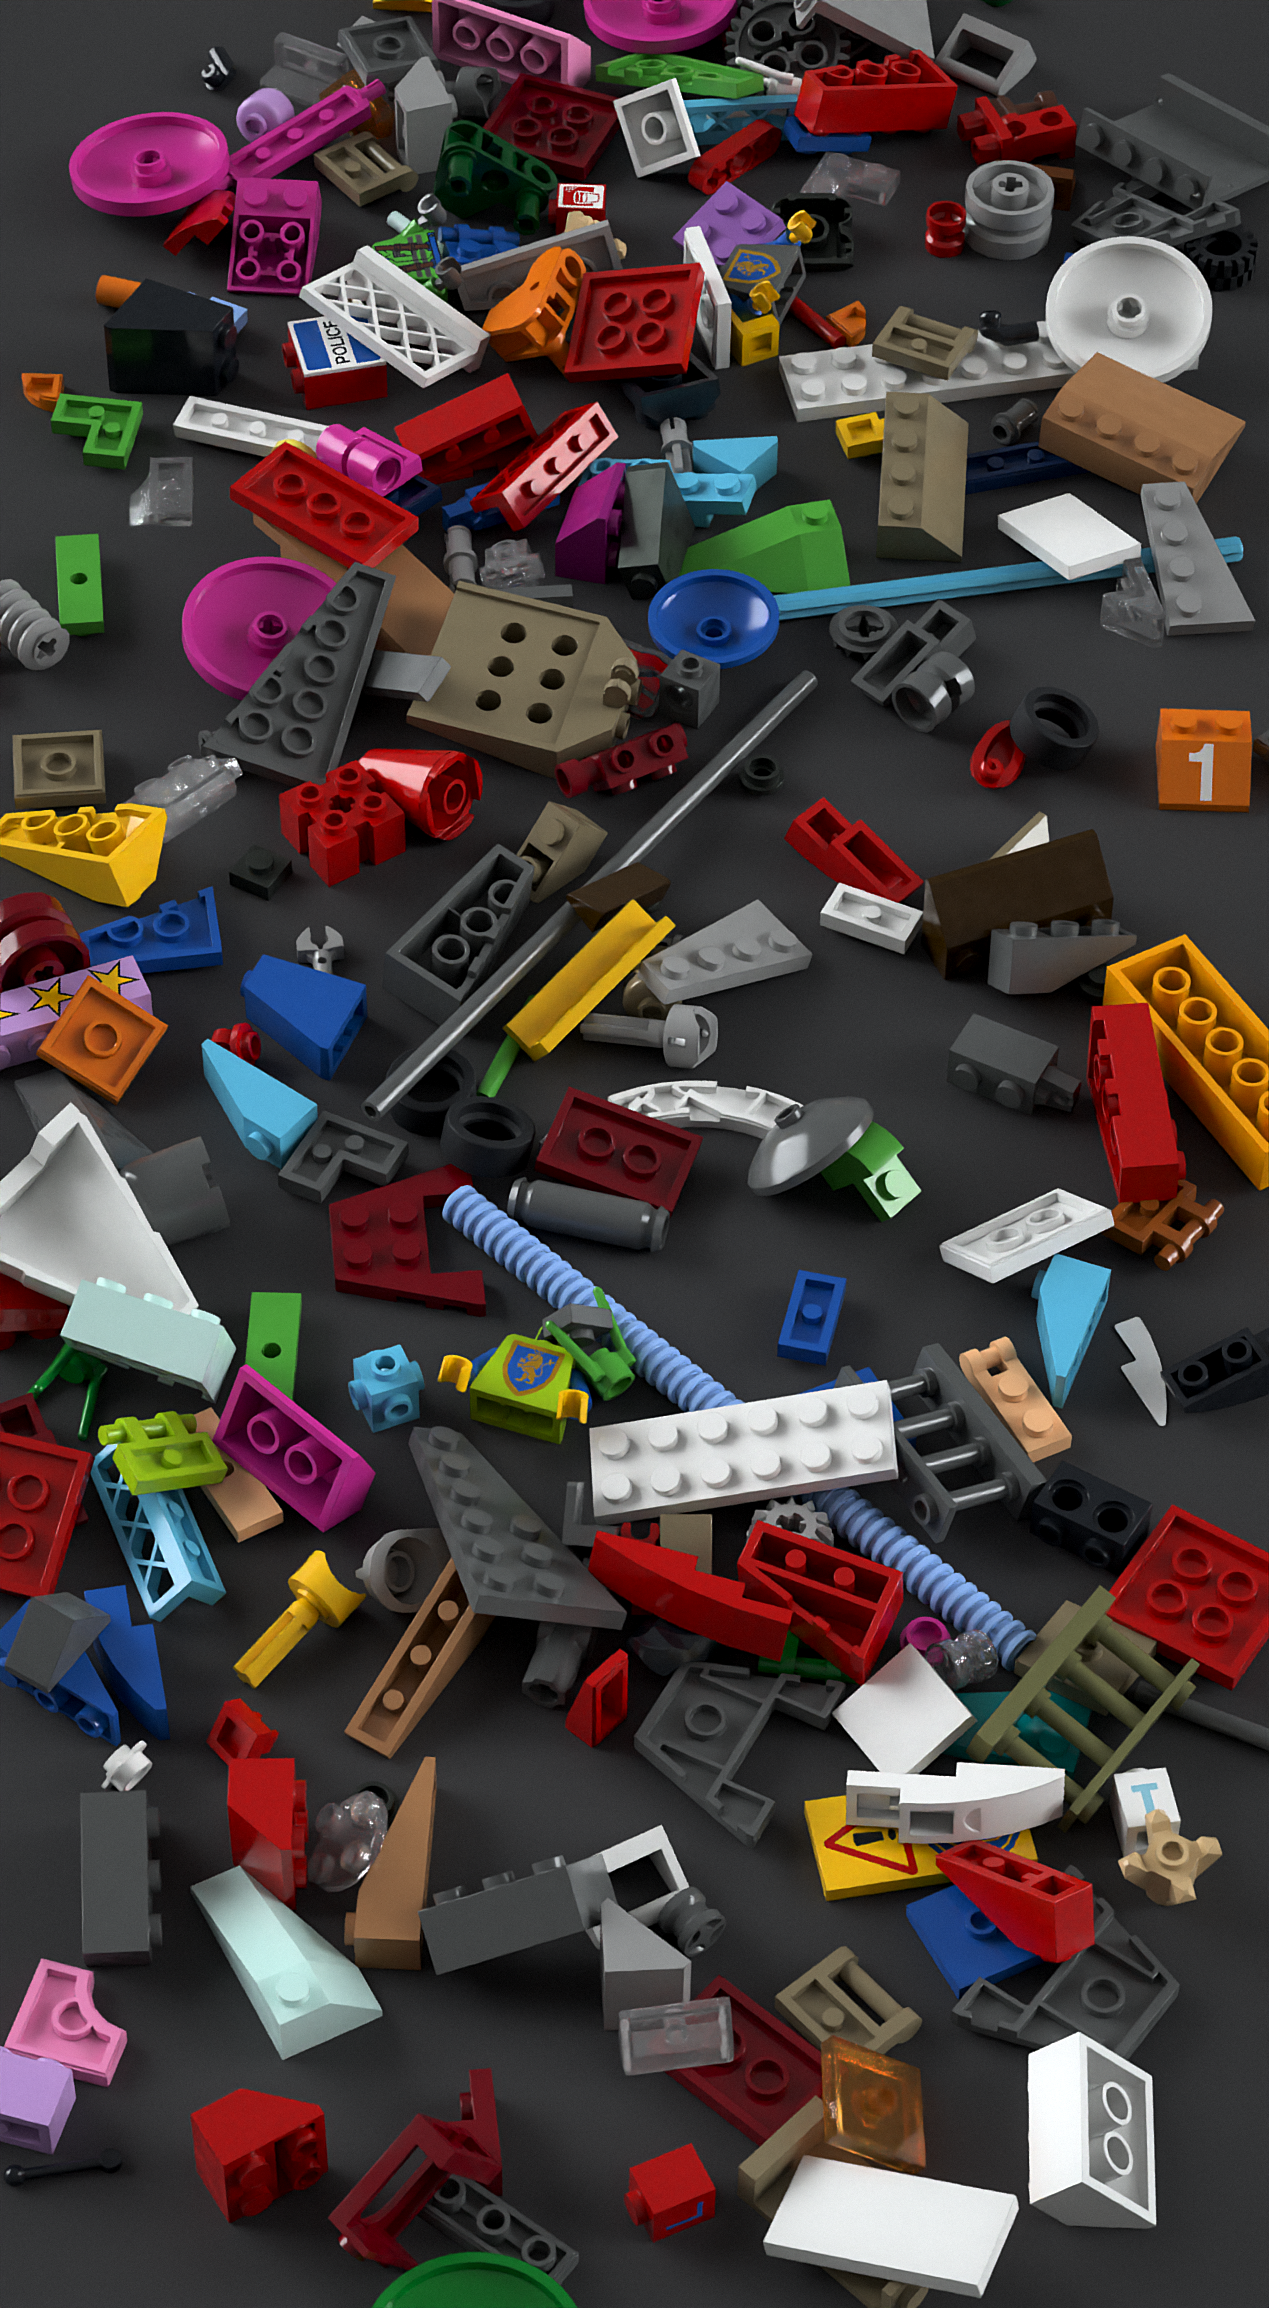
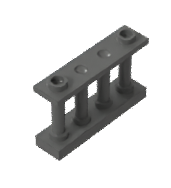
(977, 1432)

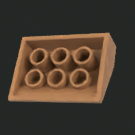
(1137, 428)

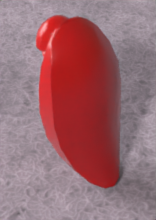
(997, 758)

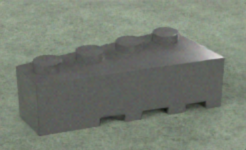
(460, 937)

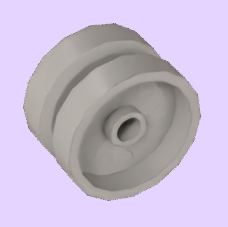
(1008, 210)

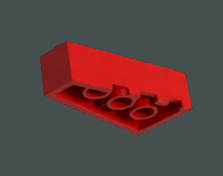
(877, 97)

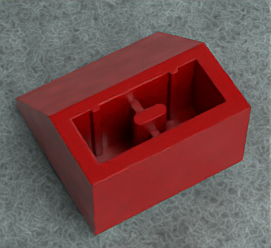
(269, 1824)
(257, 2149)

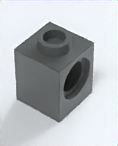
(689, 689)

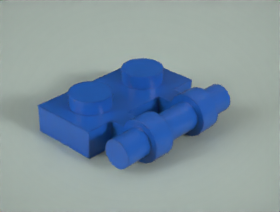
(475, 244)

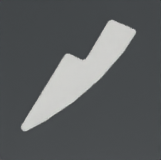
(1146, 1369)

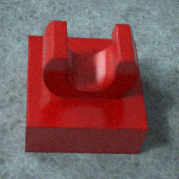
(240, 1733)

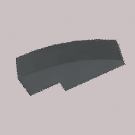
(910, 646)

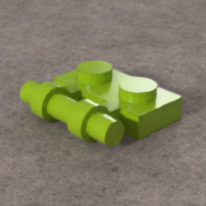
(163, 1453)

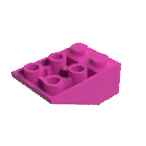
(274, 236)

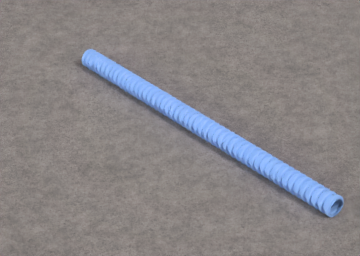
(696, 1391)

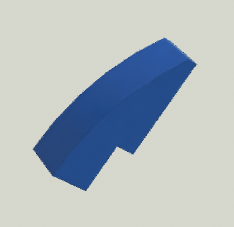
(130, 1660)

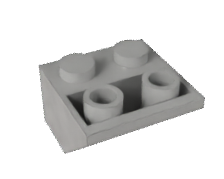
(422, 116)

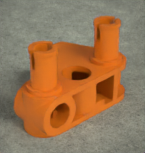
(527, 320)

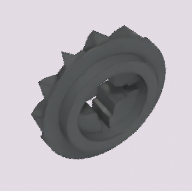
(848, 622)

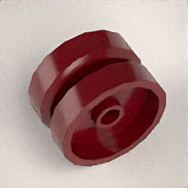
(37, 941)

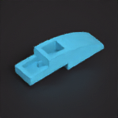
(701, 492)

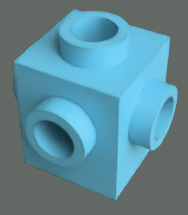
(386, 1388)

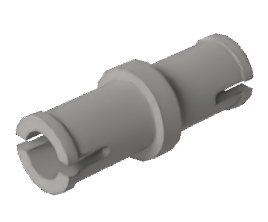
(460, 560)

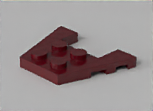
(384, 1244)

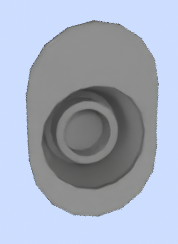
(404, 1567)

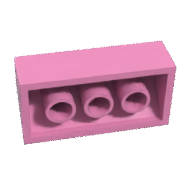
(487, 37)

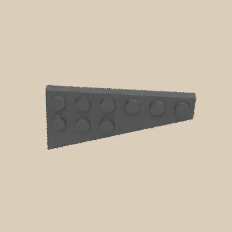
(305, 700)
(500, 1545)

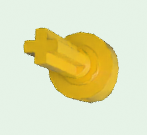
(318, 1598)

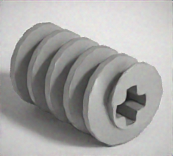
(29, 629)

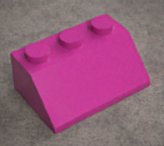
(292, 1452)

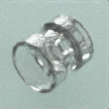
(964, 1660)

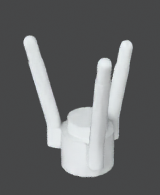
(778, 84)

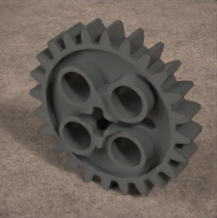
(777, 21)

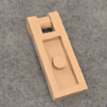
(1016, 1399)

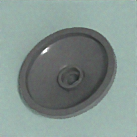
(807, 1142)

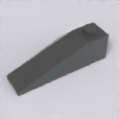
(52, 1090)

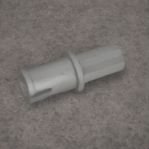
(677, 446)

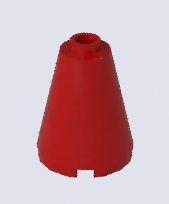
(428, 786)

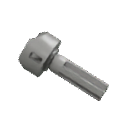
(677, 1035)

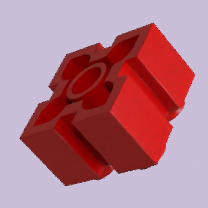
(342, 823)

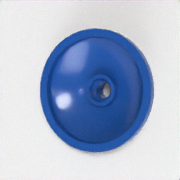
(714, 617)

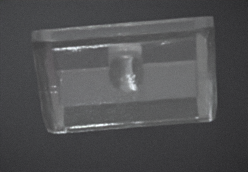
(676, 2036)

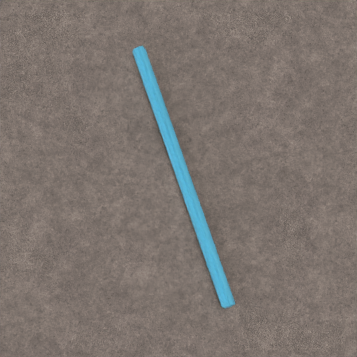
(955, 585)

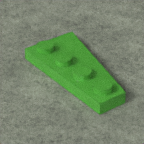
(691, 75)

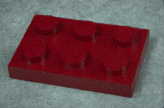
(617, 1151)
(770, 2071)

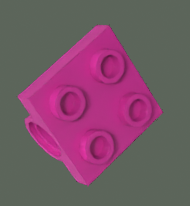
(367, 458)

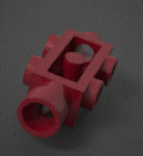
(624, 763)

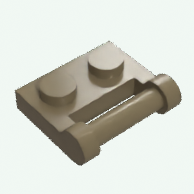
(357, 176)
(923, 344)
(824, 2010)

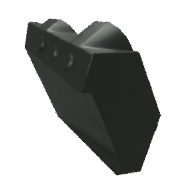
(832, 241)

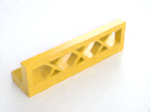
(586, 979)

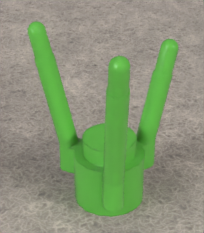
(603, 1370)

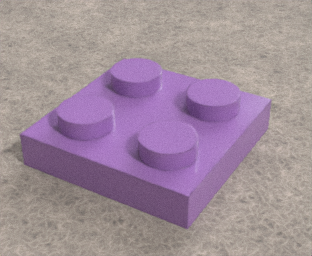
(732, 220)

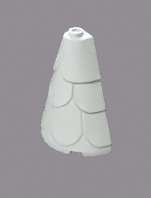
(77, 1219)

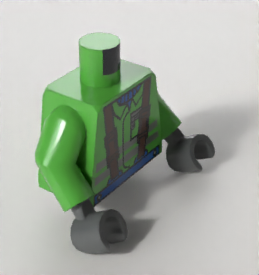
(418, 252)

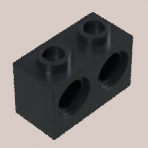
(1090, 1518)

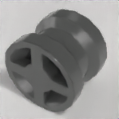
(691, 1921)

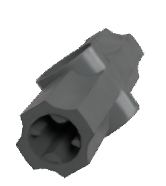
(558, 1659)

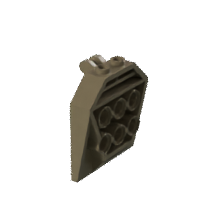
(529, 680)

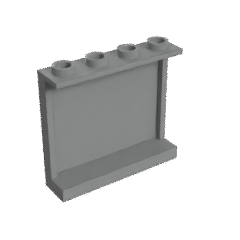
(889, 23)

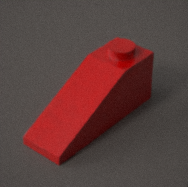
(1024, 1899)

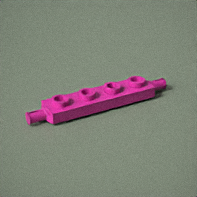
(303, 134)

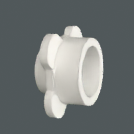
(126, 1767)

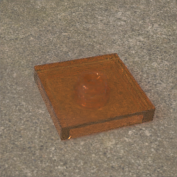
(872, 2105)

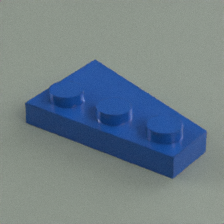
(164, 941)

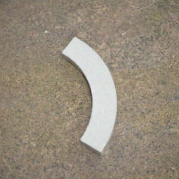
(705, 1105)

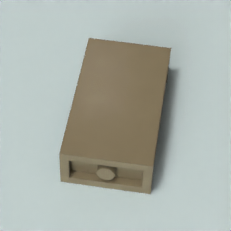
(766, 2178)

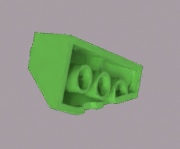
(784, 551)

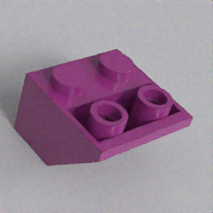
(592, 528)

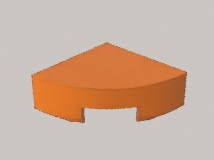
(850, 322)
(43, 389)

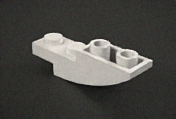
(946, 1809)

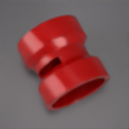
(945, 236)

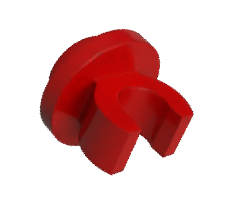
(240, 1041)

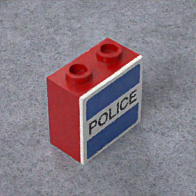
(332, 364)

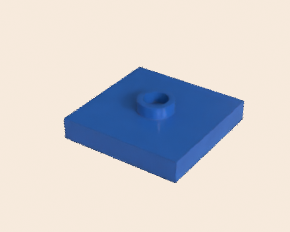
(965, 1941)

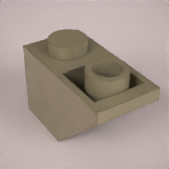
(559, 848)

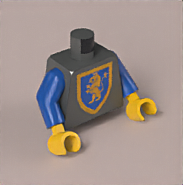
(768, 275)

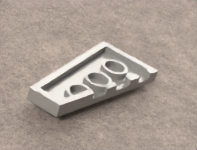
(497, 276)
(1189, 567)
(725, 955)

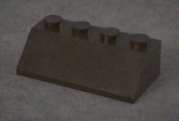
(1032, 885)

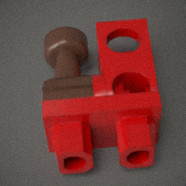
(1018, 130)

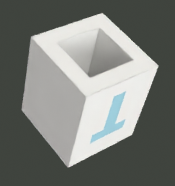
(1133, 1797)

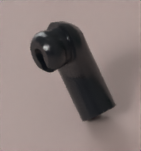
(221, 68)
(1006, 334)

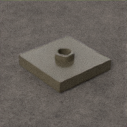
(59, 769)
(1095, 1658)

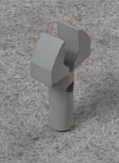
(320, 958)

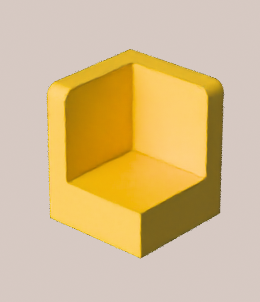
(754, 339)

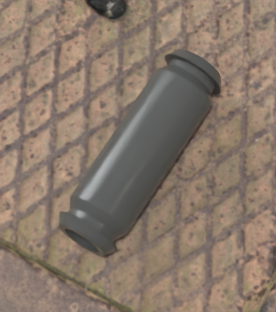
(588, 1214)

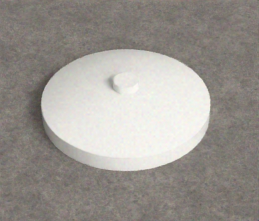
(1130, 304)

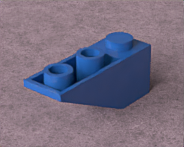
(76, 1695)

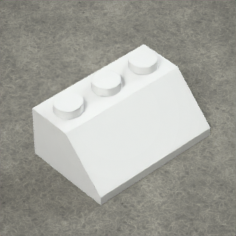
(1091, 2136)

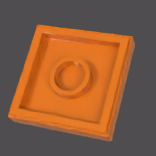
(102, 1040)

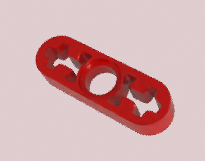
(734, 156)

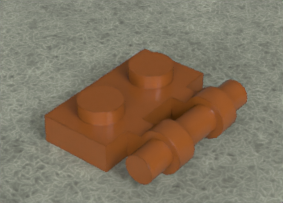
(1150, 1220)

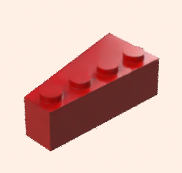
(1132, 1104)

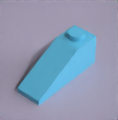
(261, 1109)
(1068, 1312)

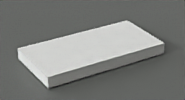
(891, 2226)

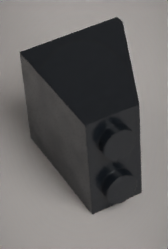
(170, 343)

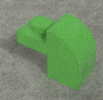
(875, 1172)

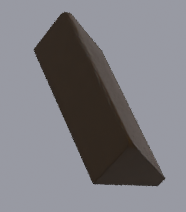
(607, 896)

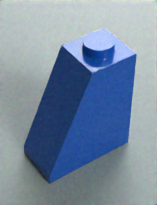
(305, 1011)

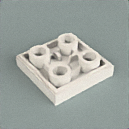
(904, 1715)

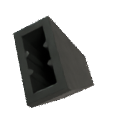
(653, 530)

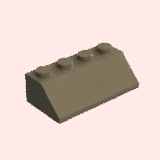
(922, 480)

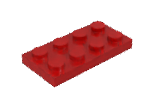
(323, 507)

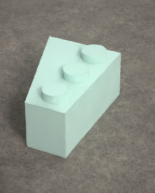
(149, 1336)

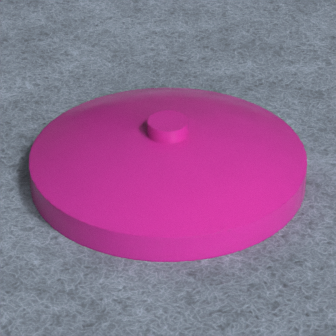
(658, 24)
(149, 164)
(246, 616)

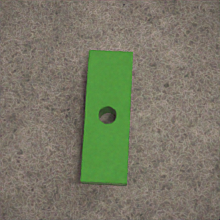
(79, 584)
(275, 1338)

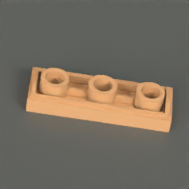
(241, 1497)

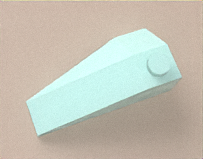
(286, 1968)

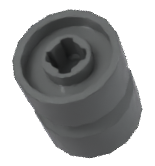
(933, 691)

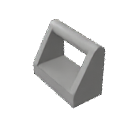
(992, 41)

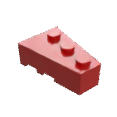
(470, 432)
(837, 1598)

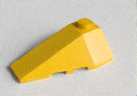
(93, 854)

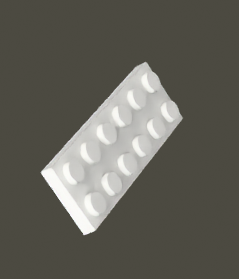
(743, 1453)

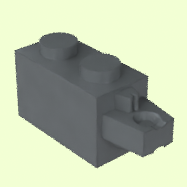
(1010, 1067)

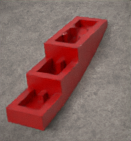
(703, 1603)

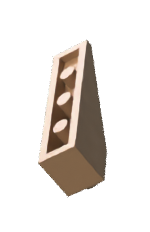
(420, 1666)
(386, 1919)

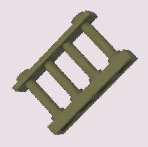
(1064, 1662)

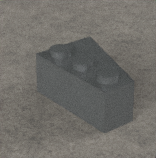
(119, 1878)

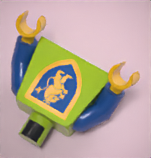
(522, 1386)

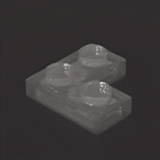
(853, 178)

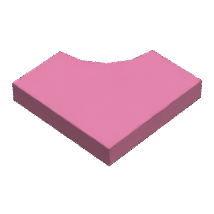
(64, 2025)

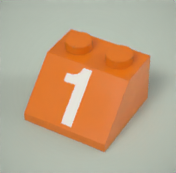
(1204, 760)

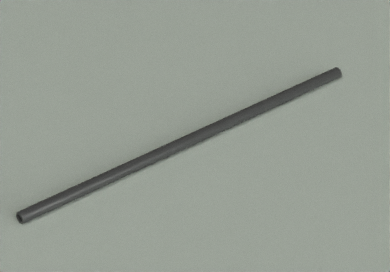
(566, 917)

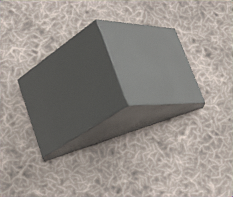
(53, 1638)

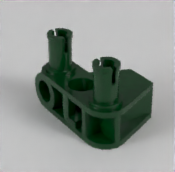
(474, 179)

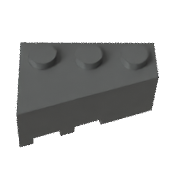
(515, 1912)

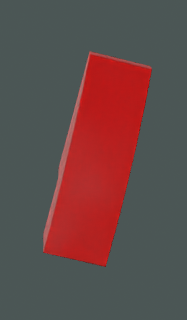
(851, 853)

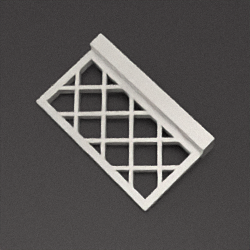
(405, 304)

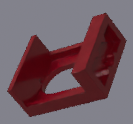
(448, 2151)

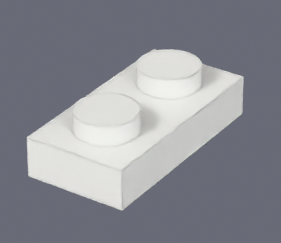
(871, 918)

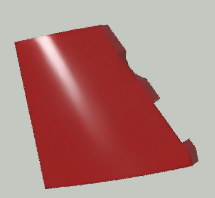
(202, 219)

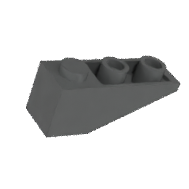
(1045, 959)

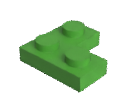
(106, 423)

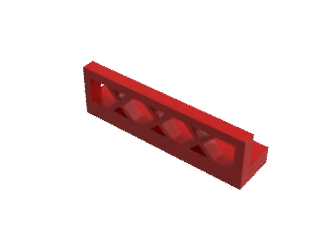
(547, 465)

